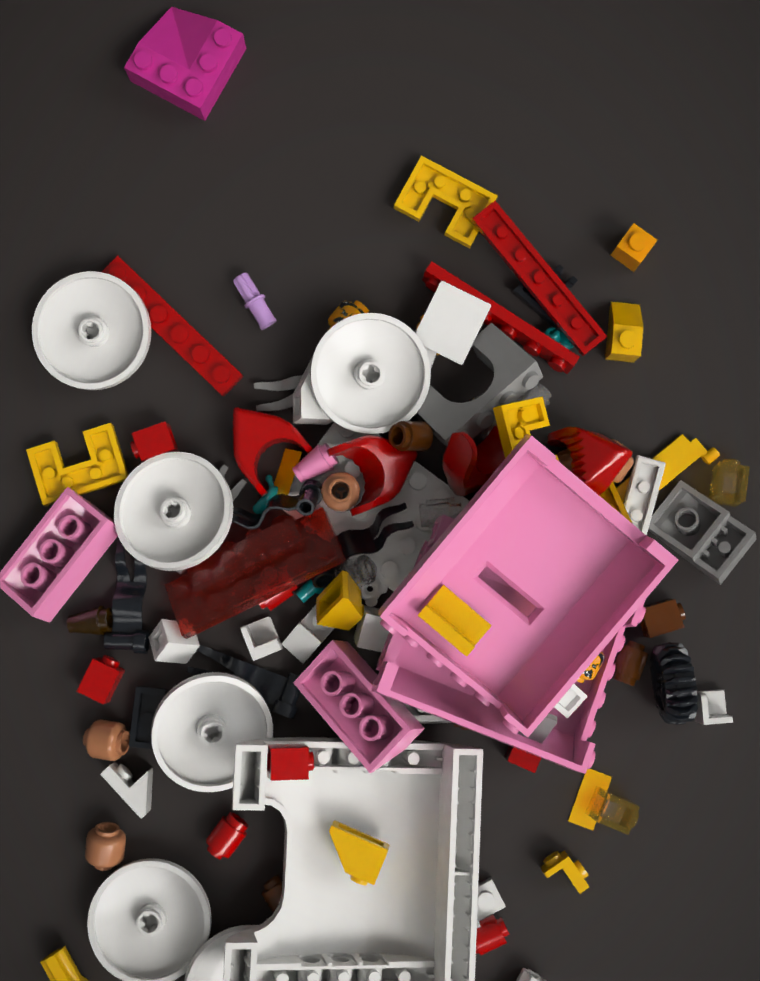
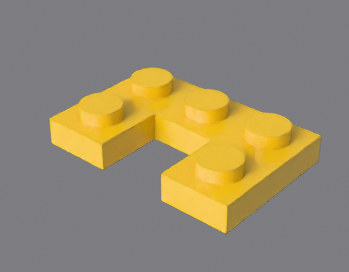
(435, 181)
(518, 419)
(103, 470)

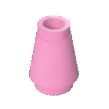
(315, 463)

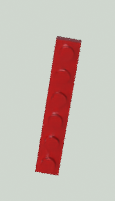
(539, 278)
(179, 332)
(532, 339)

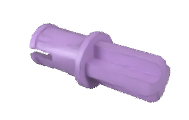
(254, 300)

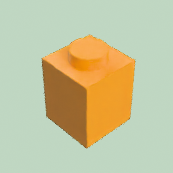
(633, 247)

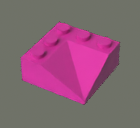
(186, 60)

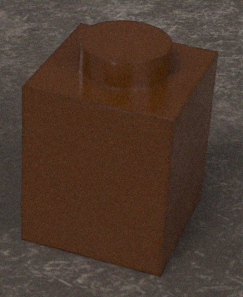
(662, 618)

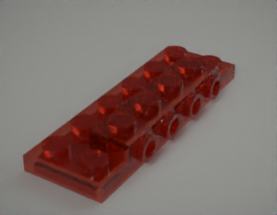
(254, 570)

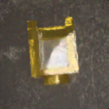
(729, 483)
(613, 810)

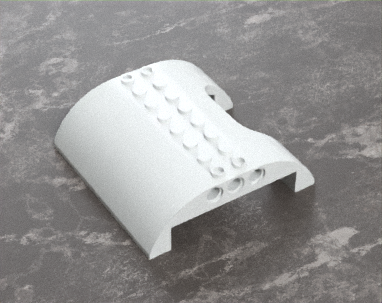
(425, 901)

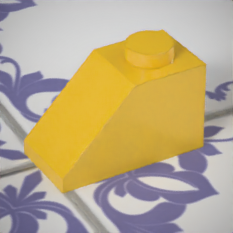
(624, 332)
(340, 603)
(359, 852)

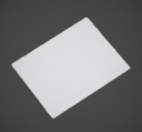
(452, 322)

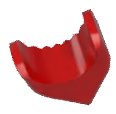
(254, 434)
(594, 456)
(470, 465)
(382, 468)

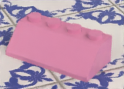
(57, 555)
(368, 723)

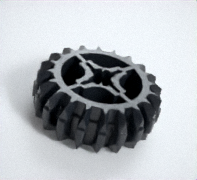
(674, 683)

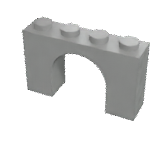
(513, 376)

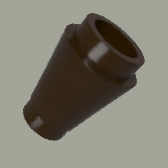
(92, 621)

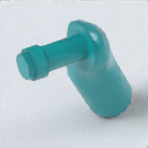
(261, 504)

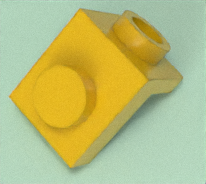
(574, 871)

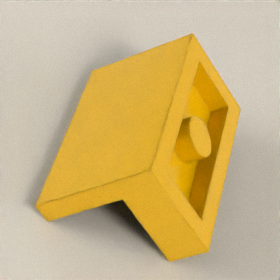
(454, 620)

